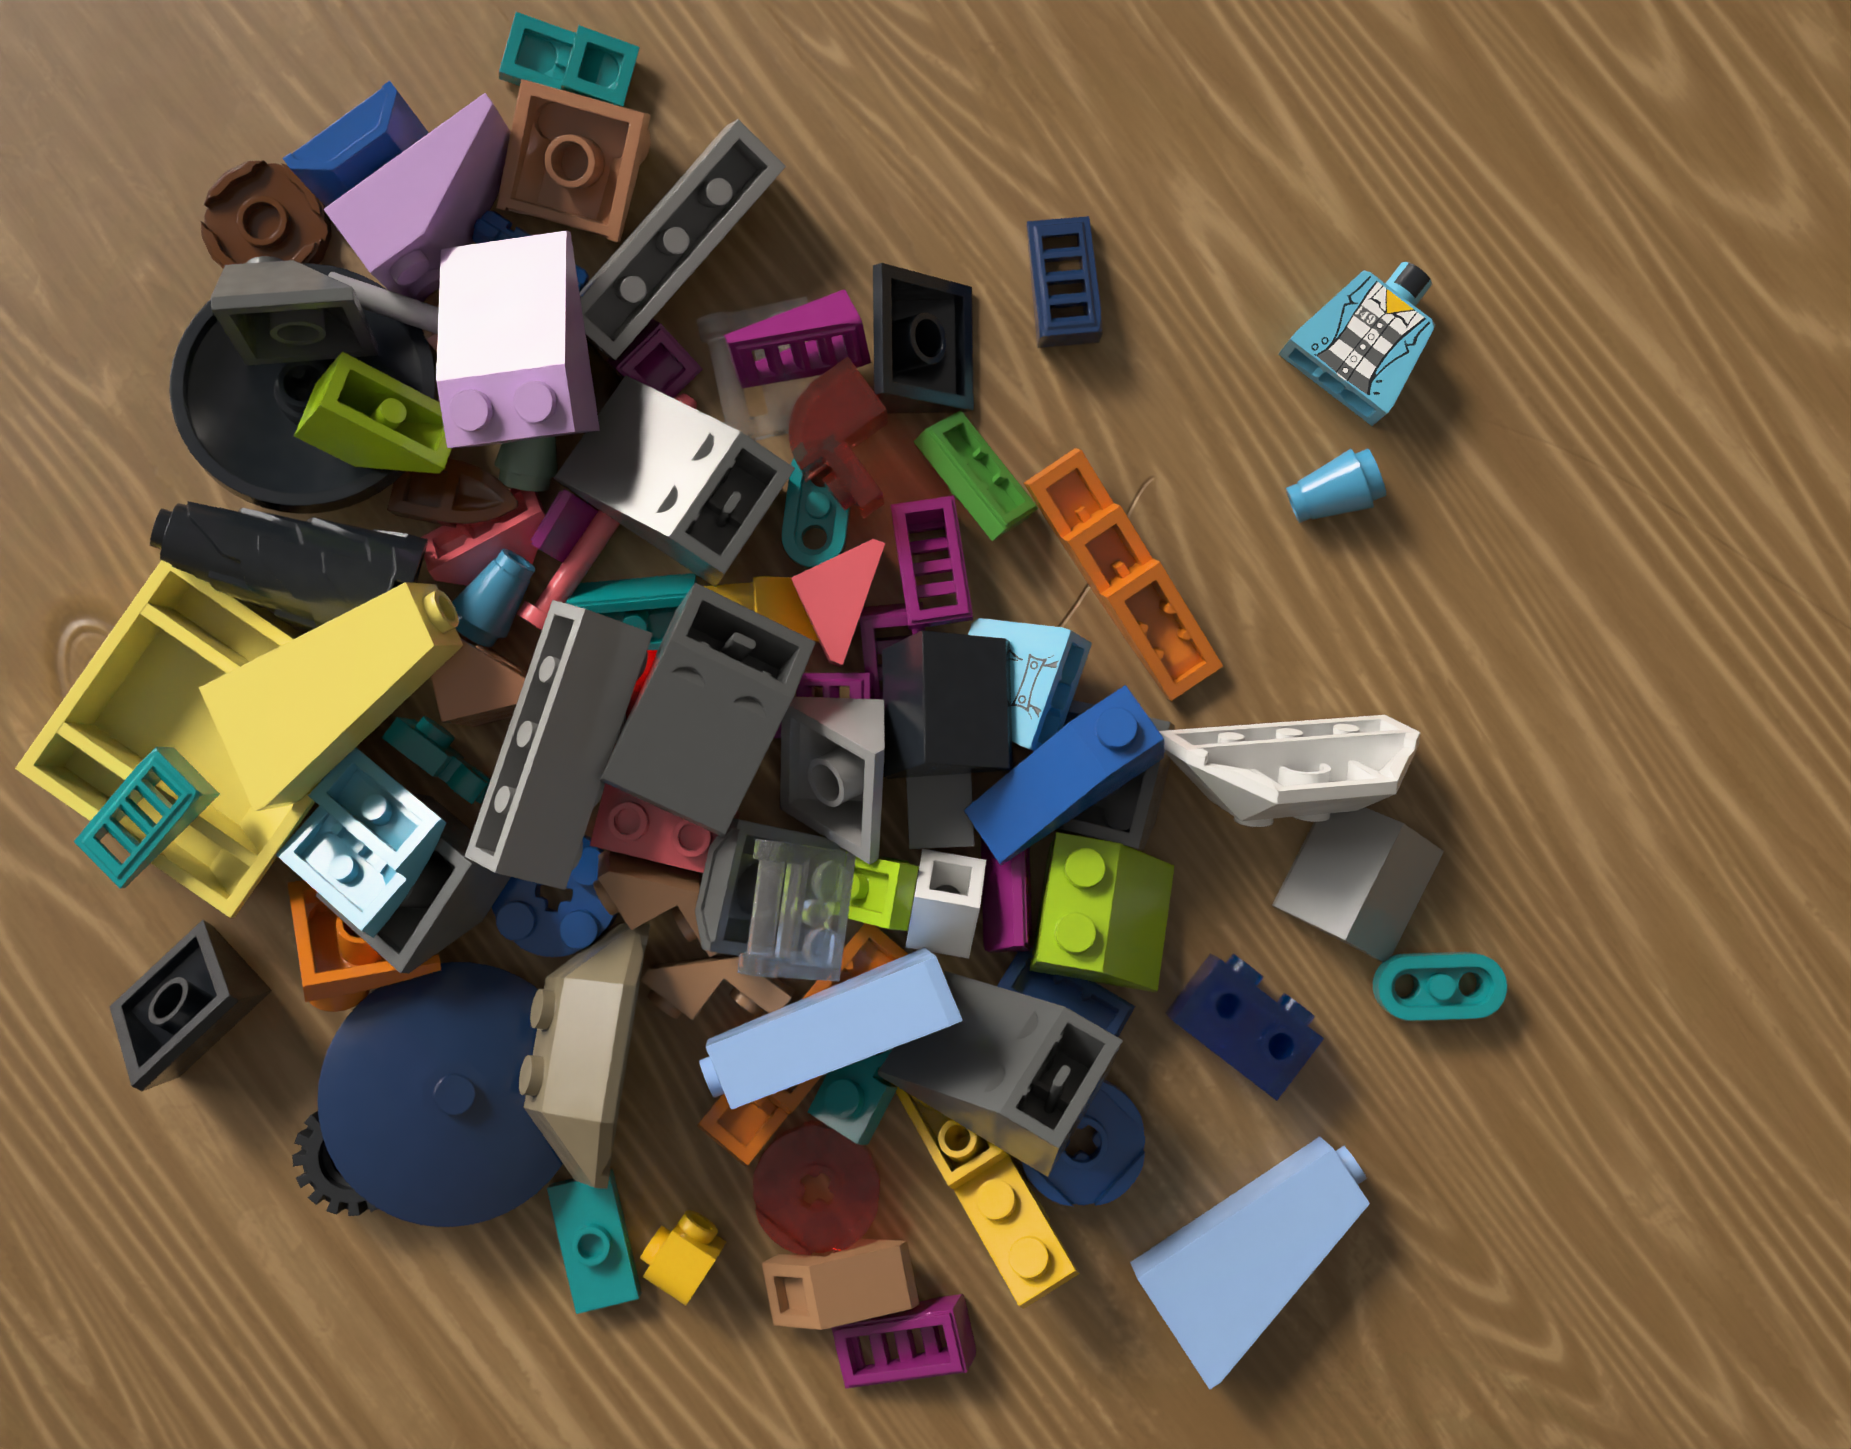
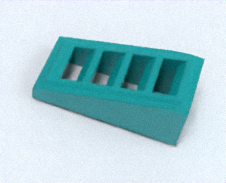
(182, 778)

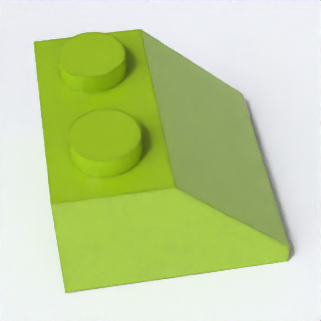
(1102, 913)

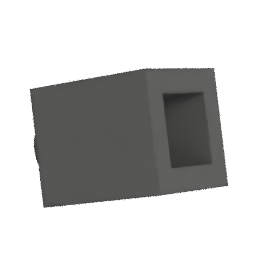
(938, 812)

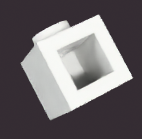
(946, 903)

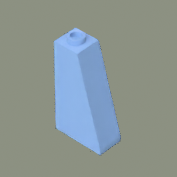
(831, 1029)
(1250, 1254)

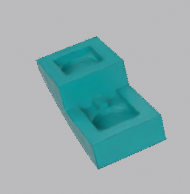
(567, 60)

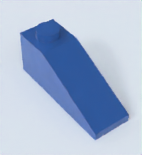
(1067, 775)

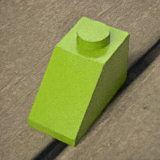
(373, 420)

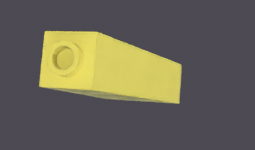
(324, 692)

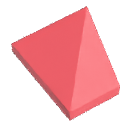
(465, 551)
(836, 595)

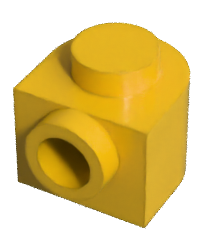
(682, 1256)

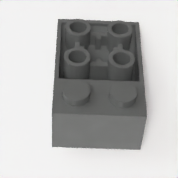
(675, 477)
(708, 709)
(1009, 1070)

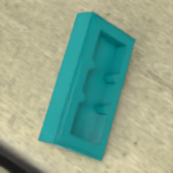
(594, 1244)

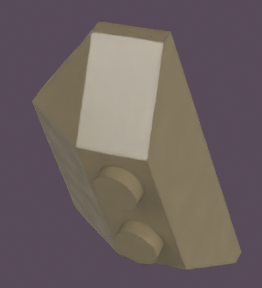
(583, 1051)

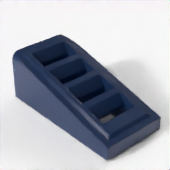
(1064, 330)

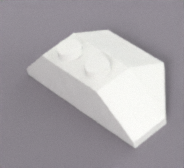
(1295, 765)

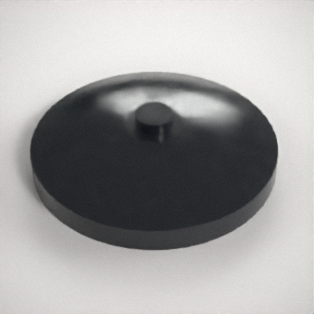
(245, 417)

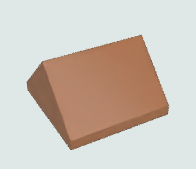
(477, 686)

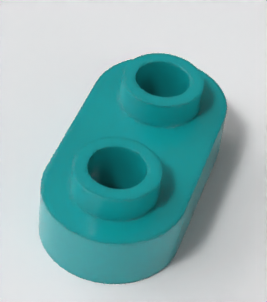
(811, 508)
(1437, 986)

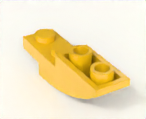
(997, 1203)

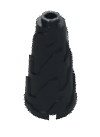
(287, 564)

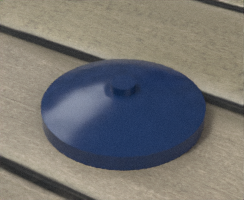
(429, 1100)

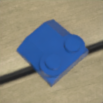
(356, 145)

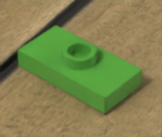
(975, 475)

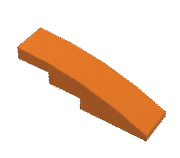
(1123, 574)
(750, 1126)

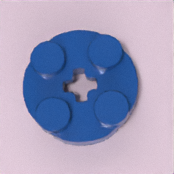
(551, 933)
(1113, 1164)

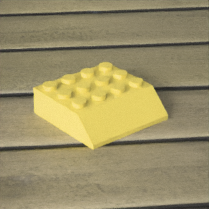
(147, 695)

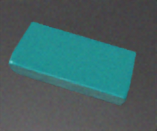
(637, 601)

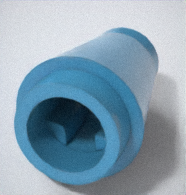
(1338, 487)
(493, 598)

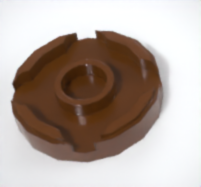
(264, 213)

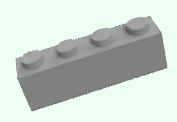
(676, 237)
(558, 746)

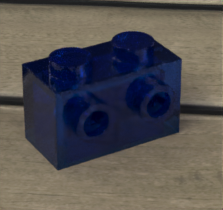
(1244, 1024)

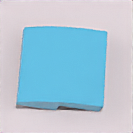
(363, 842)

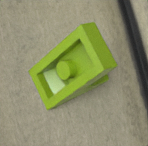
(883, 892)

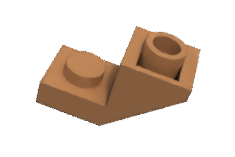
(646, 889)
(690, 984)
(841, 1288)

